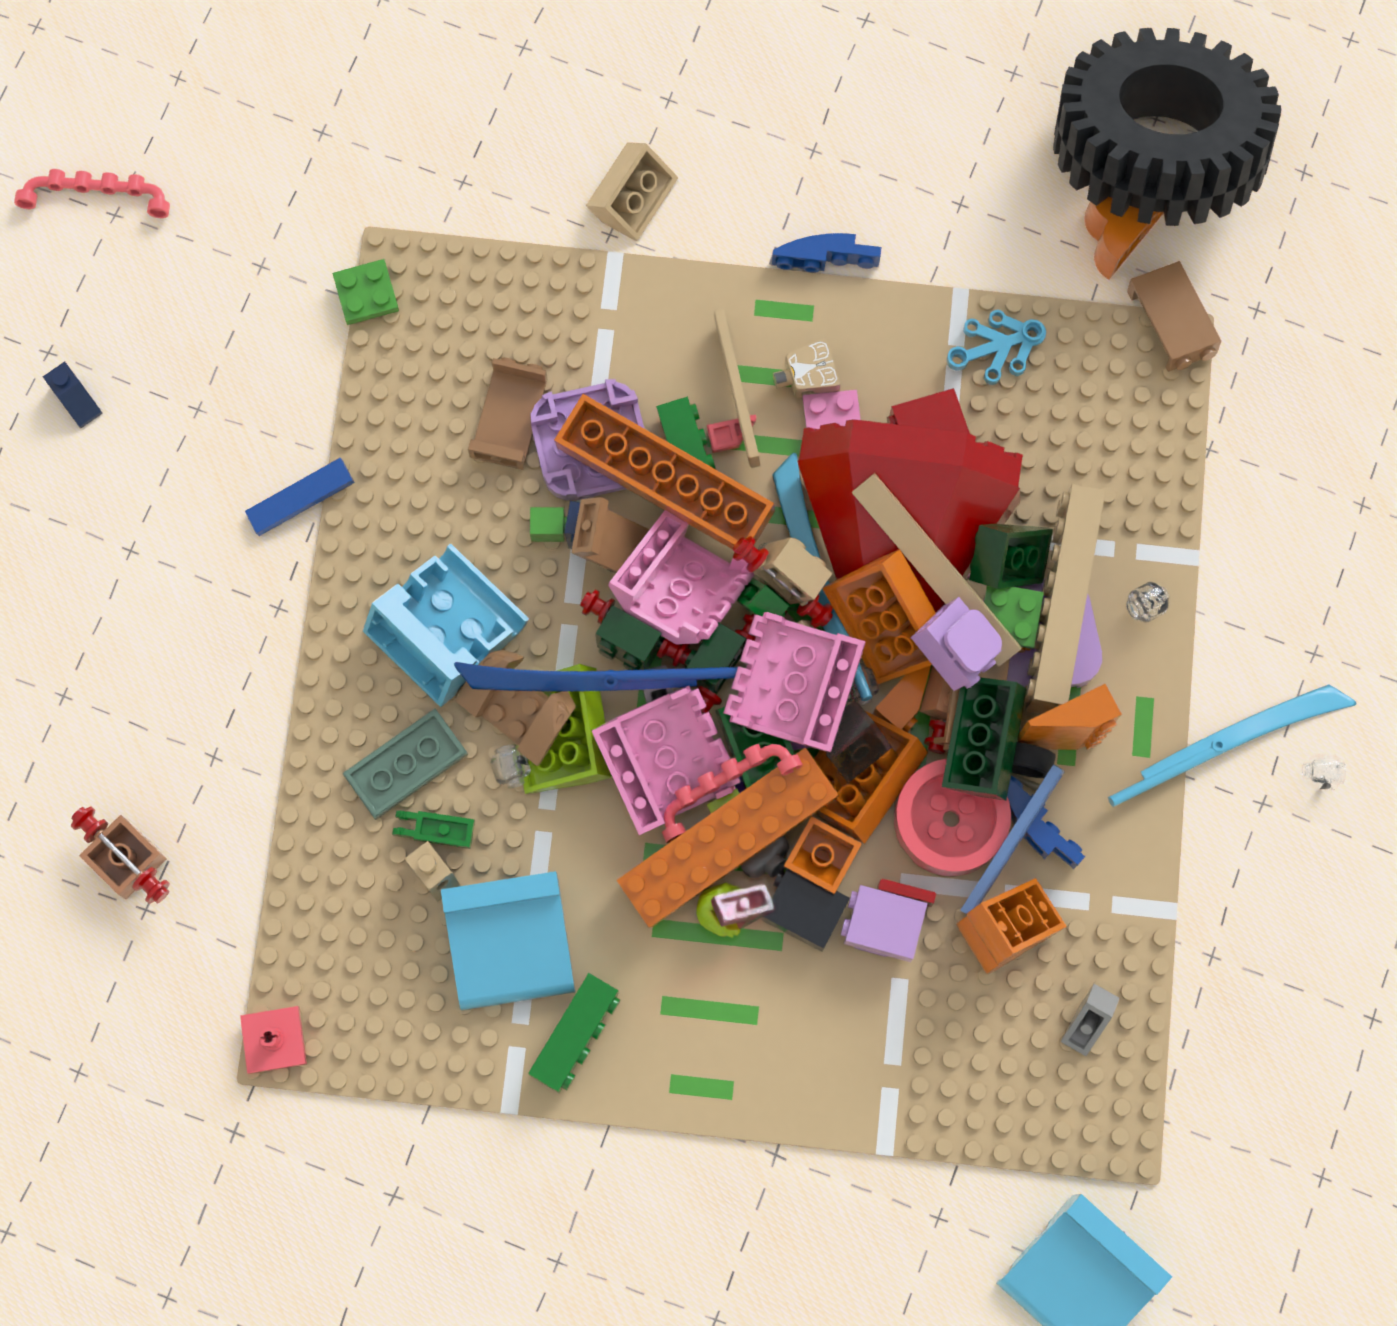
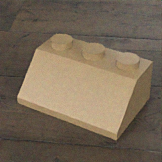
(632, 190)

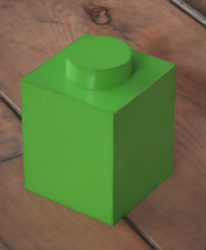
(547, 524)

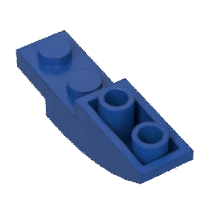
(813, 252)
(1042, 836)

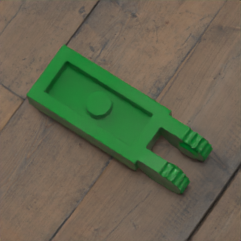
(437, 828)

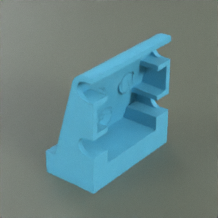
(442, 618)
(508, 940)
(1083, 1271)

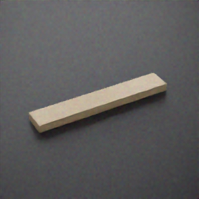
(737, 389)

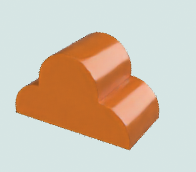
(1115, 234)
(1010, 925)

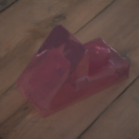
(743, 906)

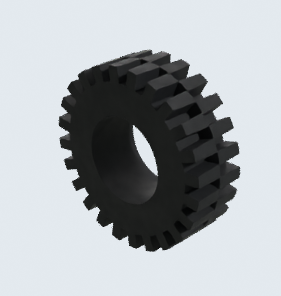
(1155, 169)

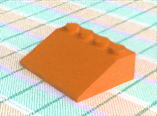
(884, 609)
(1074, 723)
(874, 790)

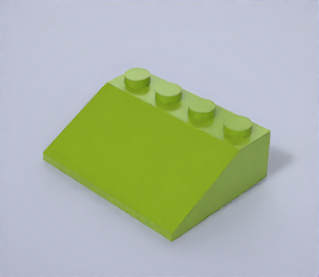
(574, 754)

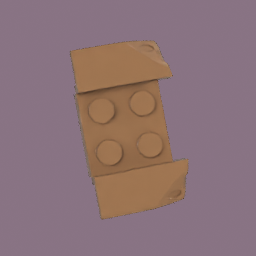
(523, 716)

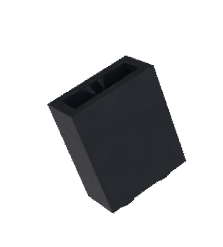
(805, 909)

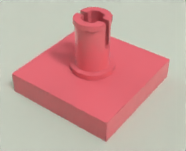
(273, 1040)

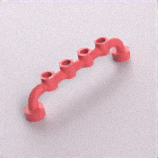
(109, 184)
(731, 770)

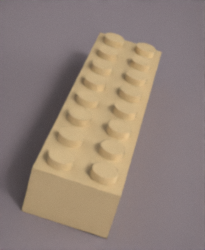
(1065, 598)

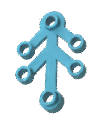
(999, 343)

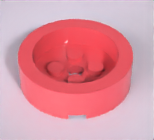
(943, 848)

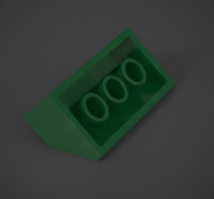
(984, 738)

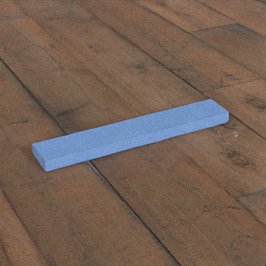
(1013, 838)

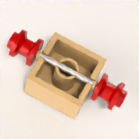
(790, 573)

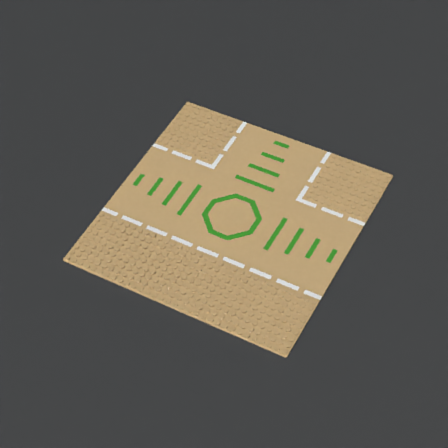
(757, 1026)

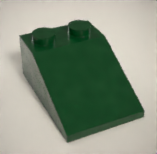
(1010, 555)

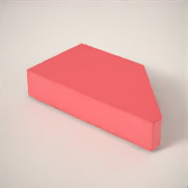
(726, 434)

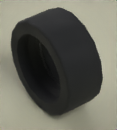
(1032, 760)

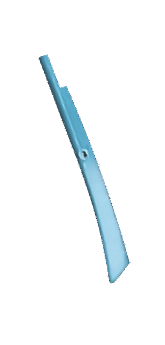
(795, 513)
(1291, 711)

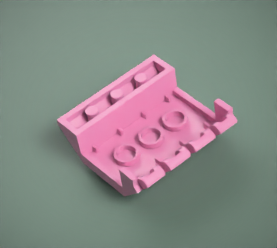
(678, 583)
(794, 681)
(660, 751)

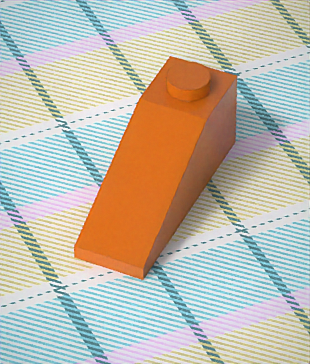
(904, 700)

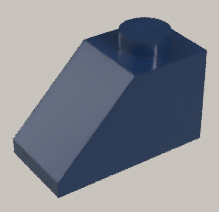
(72, 394)

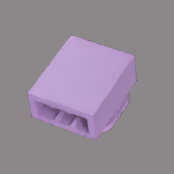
(959, 643)
(884, 923)

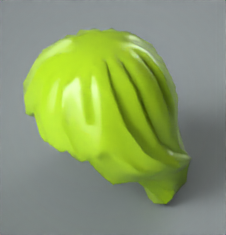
(707, 915)

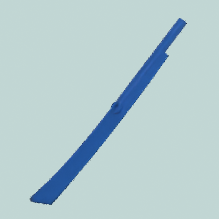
(533, 680)

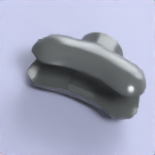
(768, 860)

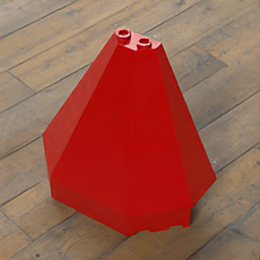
(934, 473)

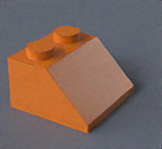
(822, 855)

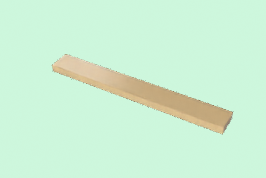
(926, 556)

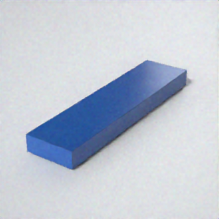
(299, 496)

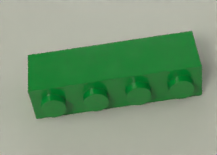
(681, 428)
(574, 1032)

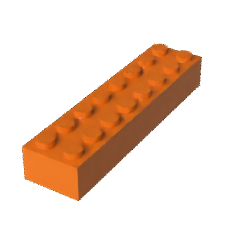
(663, 473)
(726, 839)

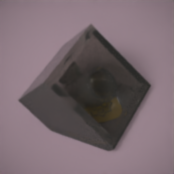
(857, 743)

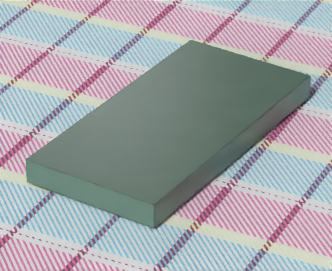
(405, 764)

